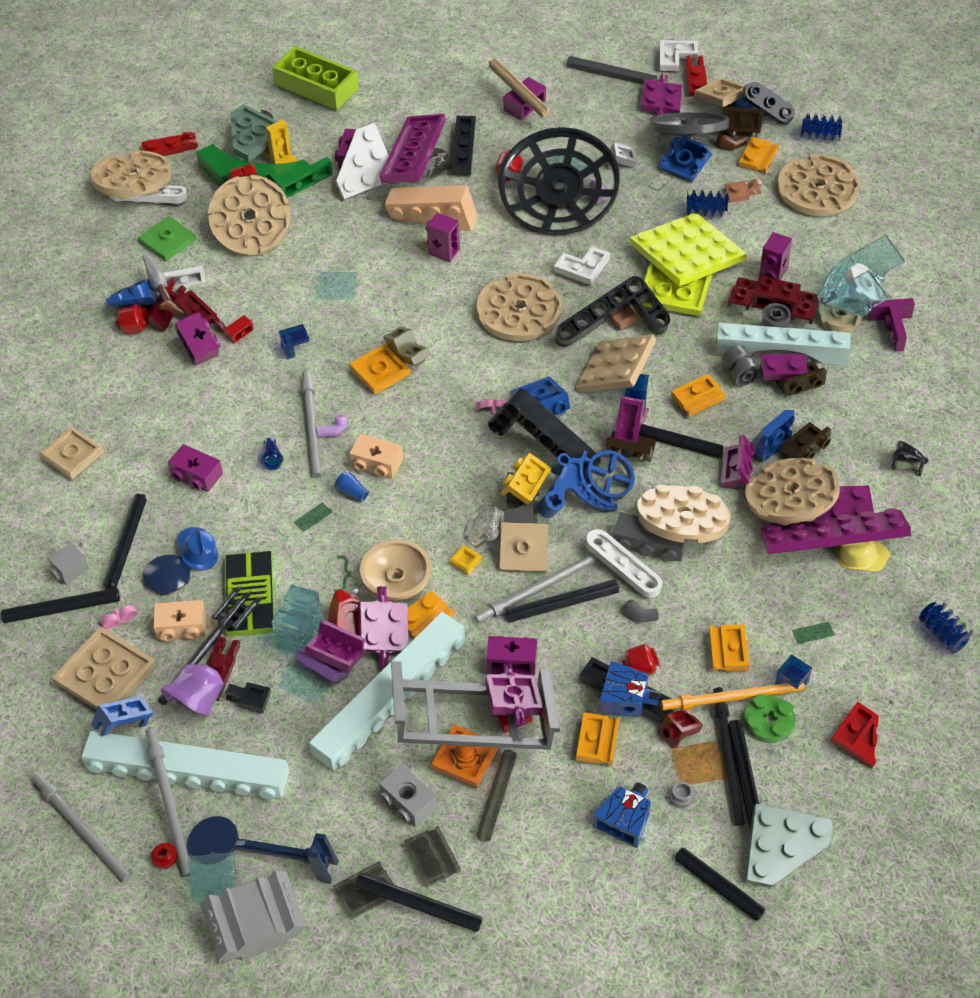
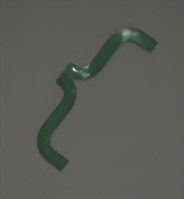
(346, 570)

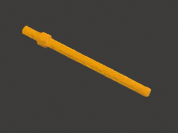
(687, 701)

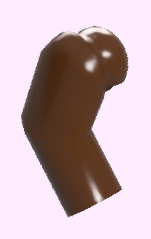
(730, 143)

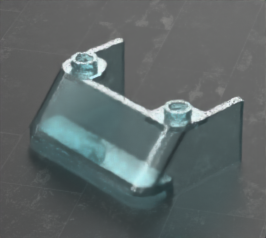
(863, 291)

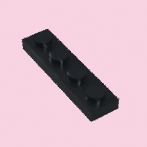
(463, 145)
(595, 676)

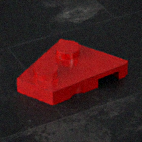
(858, 734)

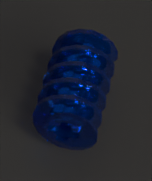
(821, 126)
(707, 203)
(945, 627)

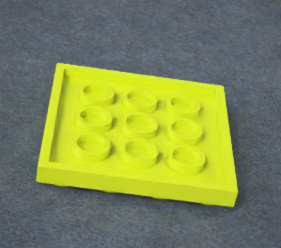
(687, 249)

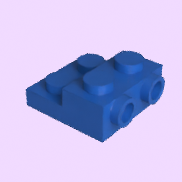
(548, 394)

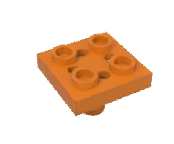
(464, 757)

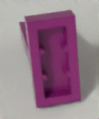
(892, 313)
(630, 418)

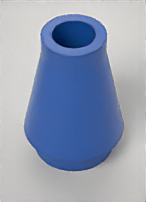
(350, 486)

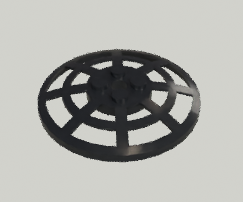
(559, 173)

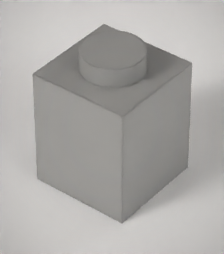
(67, 563)

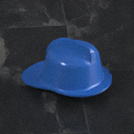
(197, 548)

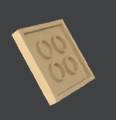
(616, 364)
(104, 670)

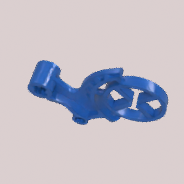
(570, 477)

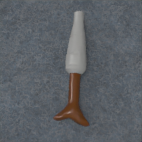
(159, 284)

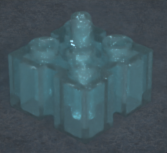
(297, 619)

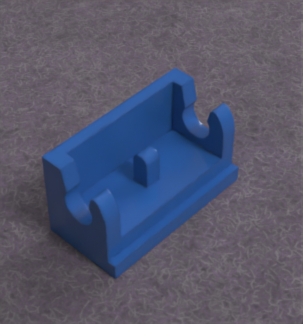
(120, 713)

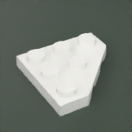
(362, 163)

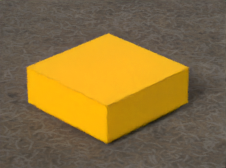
(465, 559)

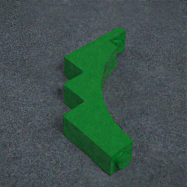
(290, 176)

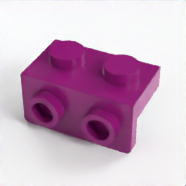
(782, 366)
(737, 463)
(336, 646)

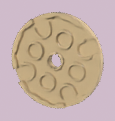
(131, 174)
(838, 182)
(255, 235)
(537, 317)
(814, 491)
(683, 513)

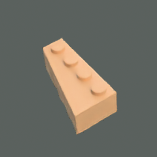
(422, 203)

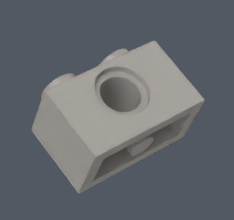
(403, 783)

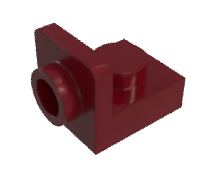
(677, 726)

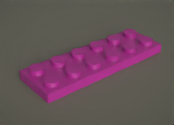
(412, 149)
(835, 531)

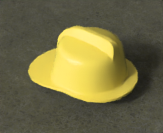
(862, 556)

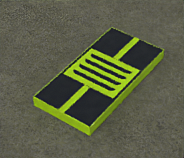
(254, 573)

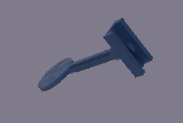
(221, 836)

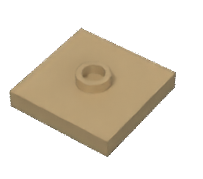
(720, 92)
(71, 453)
(524, 546)

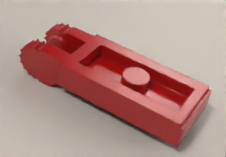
(695, 75)
(171, 144)

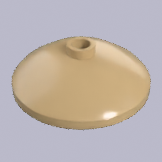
(392, 560)

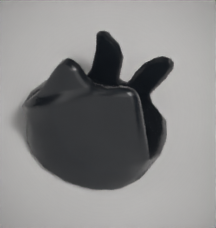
(908, 452)

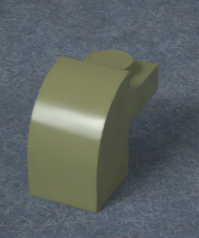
(404, 345)

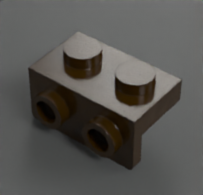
(743, 120)
(812, 379)
(806, 442)
(639, 451)

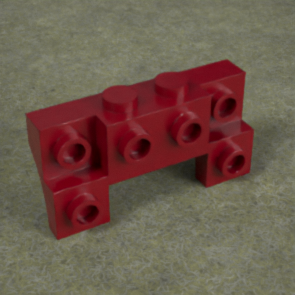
(771, 291)

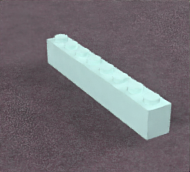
(375, 702)
(187, 765)

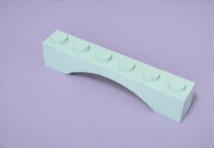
(824, 346)

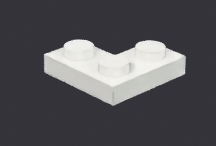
(673, 50)
(584, 269)

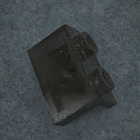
(437, 165)

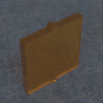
(699, 763)

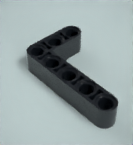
(611, 309)
(541, 425)

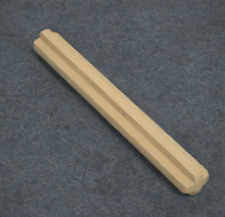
(519, 88)

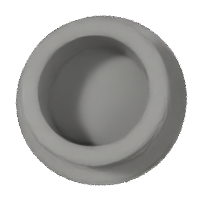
(682, 794)

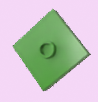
(167, 238)

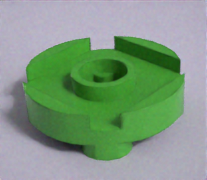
(774, 706)

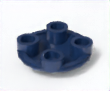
(166, 574)

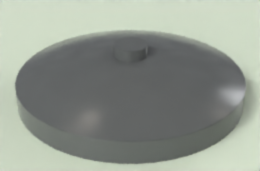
(689, 123)

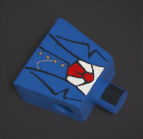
(626, 692)
(624, 814)

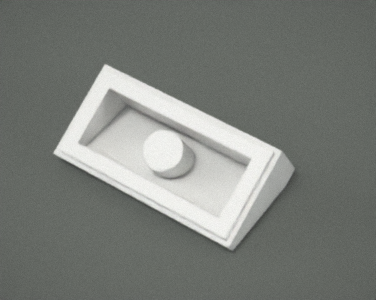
(187, 276)

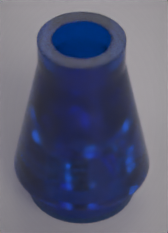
(271, 455)

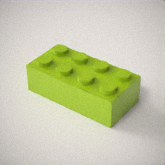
(315, 78)

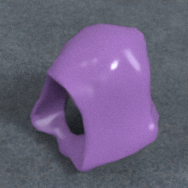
(195, 688)

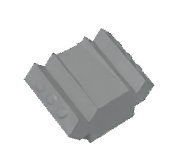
(253, 917)

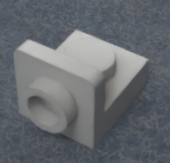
(623, 155)

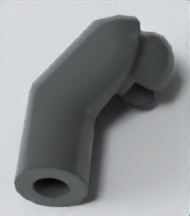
(638, 613)

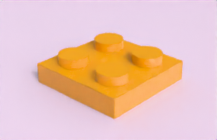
(379, 369)

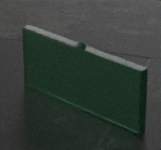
(313, 517)
(813, 632)

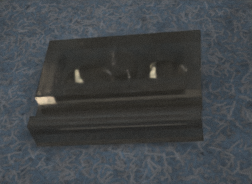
(432, 856)
(356, 900)

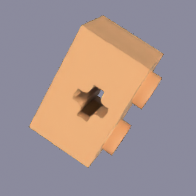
(376, 456)
(180, 620)

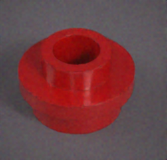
(166, 861)

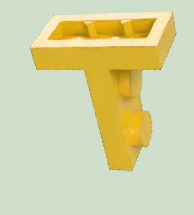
(279, 144)

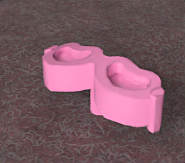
(493, 403)
(117, 618)

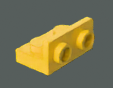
(526, 478)

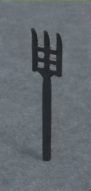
(223, 623)

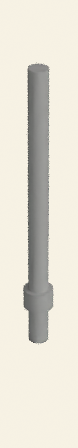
(308, 391)
(498, 607)
(156, 756)
(52, 795)

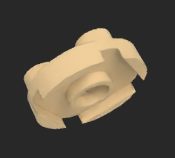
(837, 323)

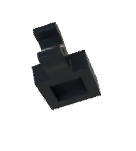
(252, 697)

